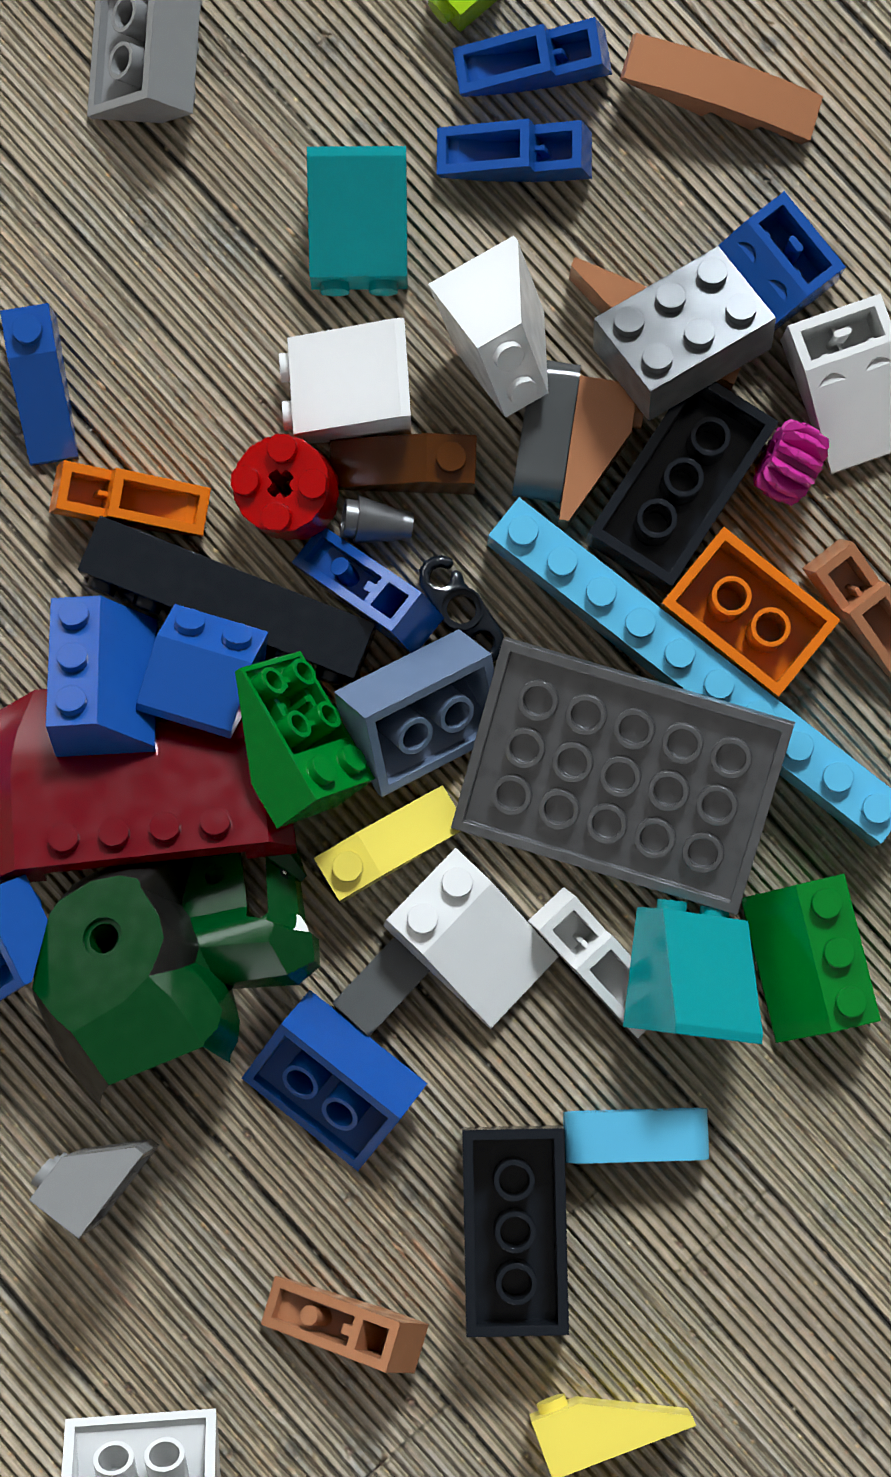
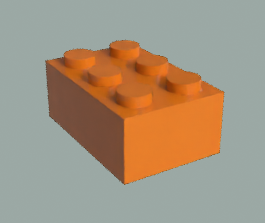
(749, 612)

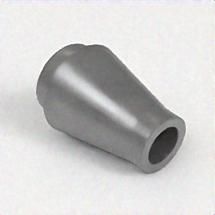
(374, 522)

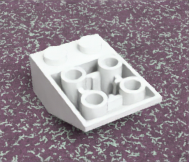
(845, 379)

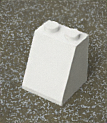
(497, 324)
(347, 382)

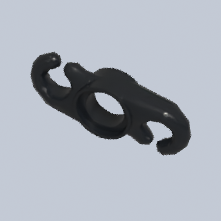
(441, 596)

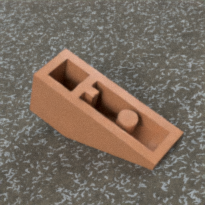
(598, 435)
(345, 1326)

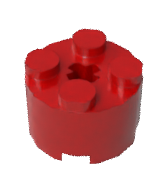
(259, 481)

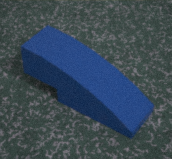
(533, 59)
(515, 151)

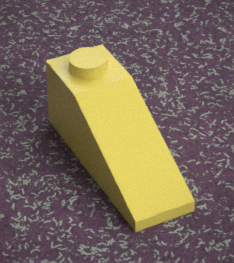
(388, 844)
(592, 1430)

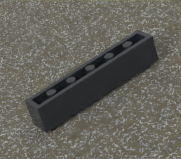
(167, 575)

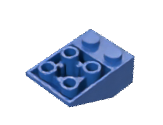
(783, 258)

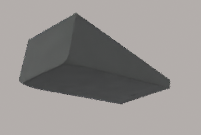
(381, 986)

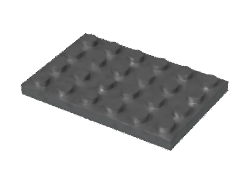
(622, 775)

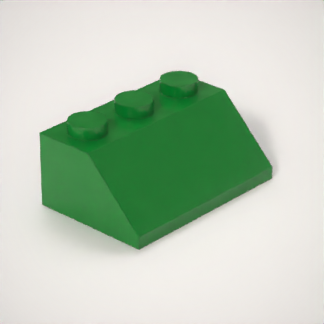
(810, 959)

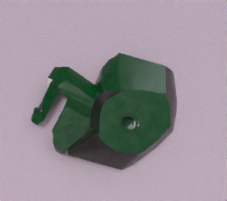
(149, 957)

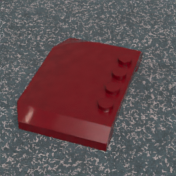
(125, 806)

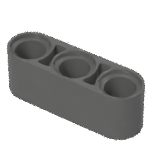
(547, 436)

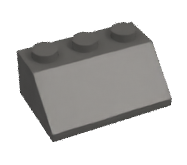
(143, 60)
(87, 1183)

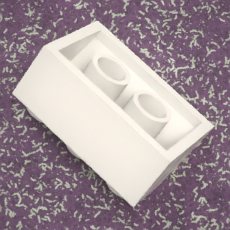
(143, 1445)

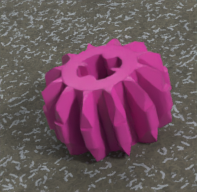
(791, 462)

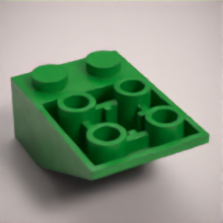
(296, 741)

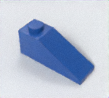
(40, 383)
(369, 589)

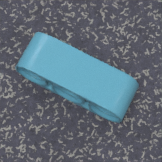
(636, 1135)

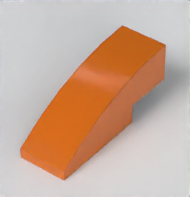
(129, 499)

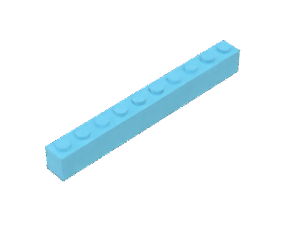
(686, 662)

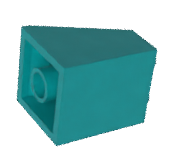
(357, 219)
(692, 974)

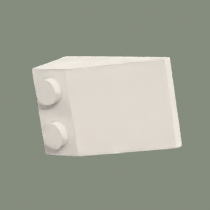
(471, 938)

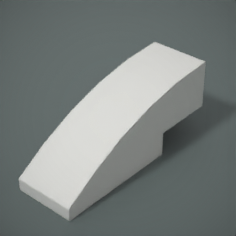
(586, 949)

